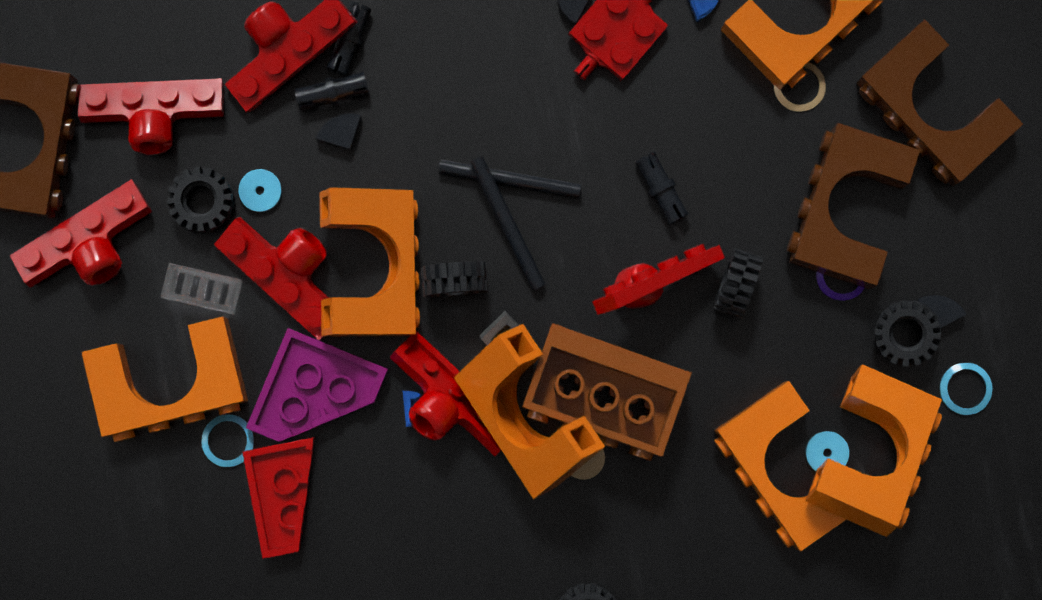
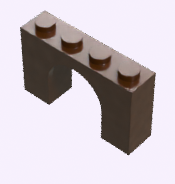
(52, 98)
(950, 152)
(819, 243)

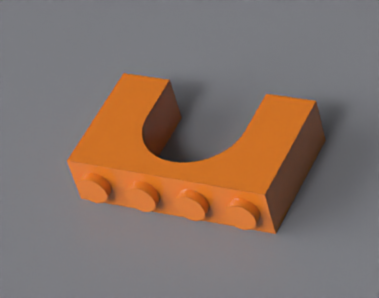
(784, 54)
(391, 219)
(492, 390)
(123, 410)
(909, 419)
(747, 440)

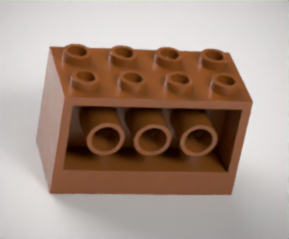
(626, 378)

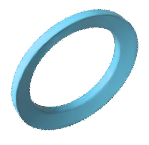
(944, 392)
(226, 463)

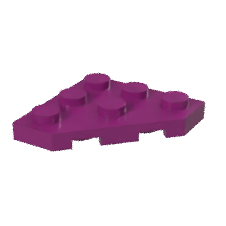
(311, 387)

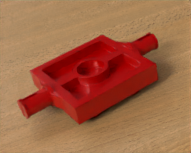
(616, 35)

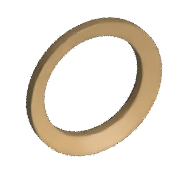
(805, 107)

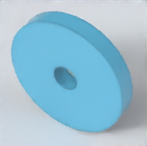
(256, 179)
(822, 441)

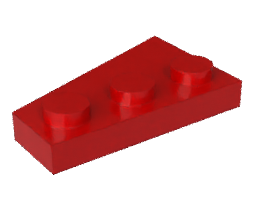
(279, 492)

